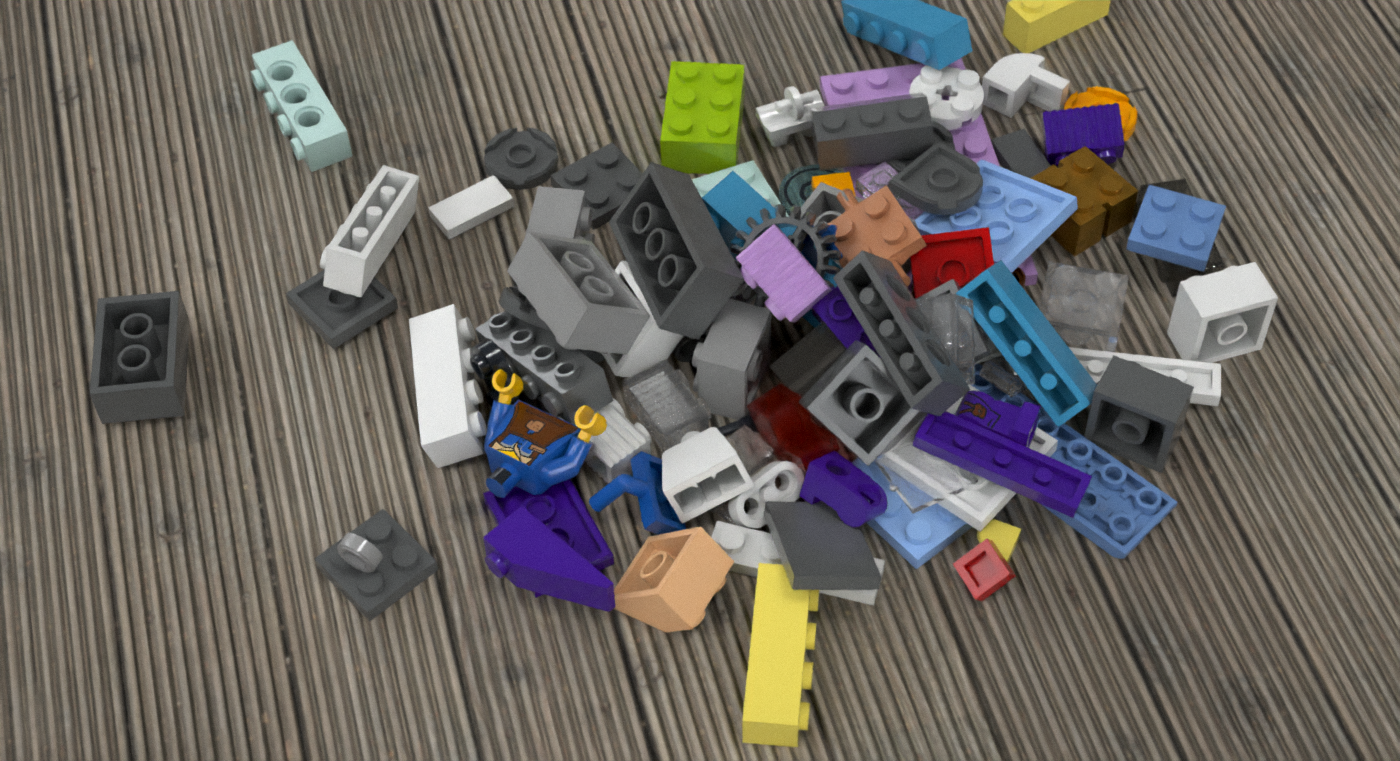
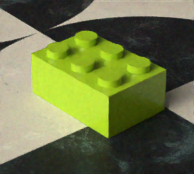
(702, 117)

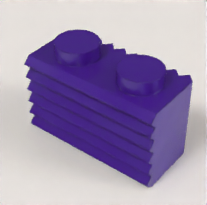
(1092, 126)

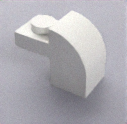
(1023, 79)

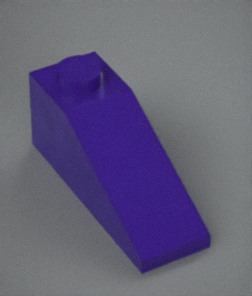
(544, 563)

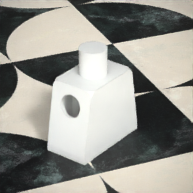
(702, 473)

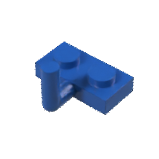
(645, 484)

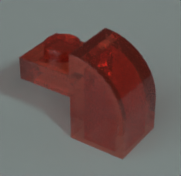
(789, 428)

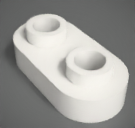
(766, 491)

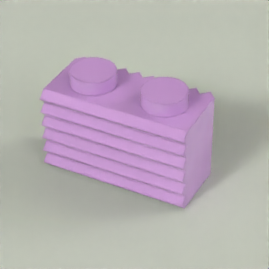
(782, 274)

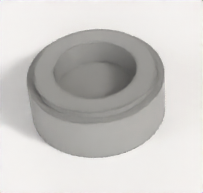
(359, 553)

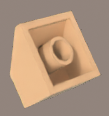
(673, 579)

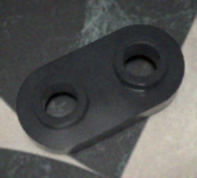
(485, 362)

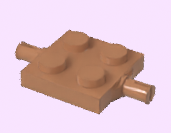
(876, 227)

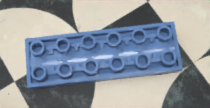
(1118, 501)

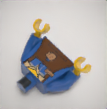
(532, 446)

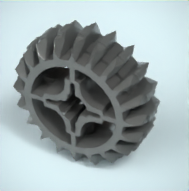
(803, 228)

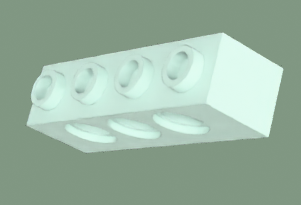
(301, 106)

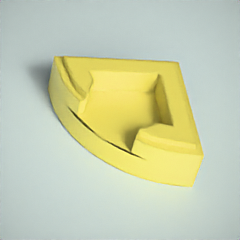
(1003, 535)

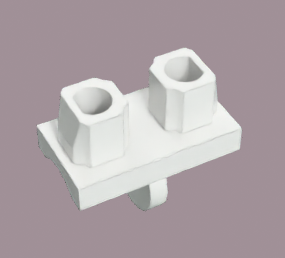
(788, 115)

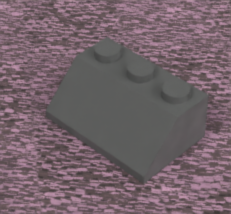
(872, 131)

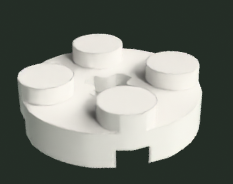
(962, 87)

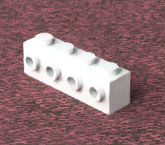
(370, 231)
(446, 386)

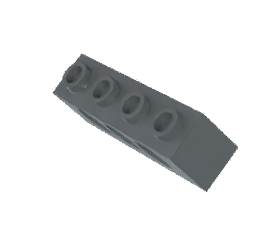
(901, 334)

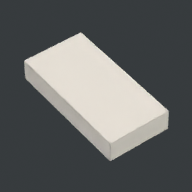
(471, 207)

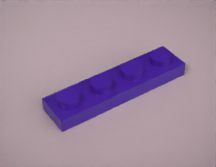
(1003, 462)

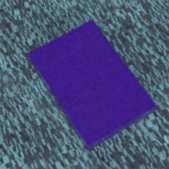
(562, 513)

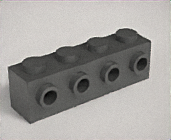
(548, 371)

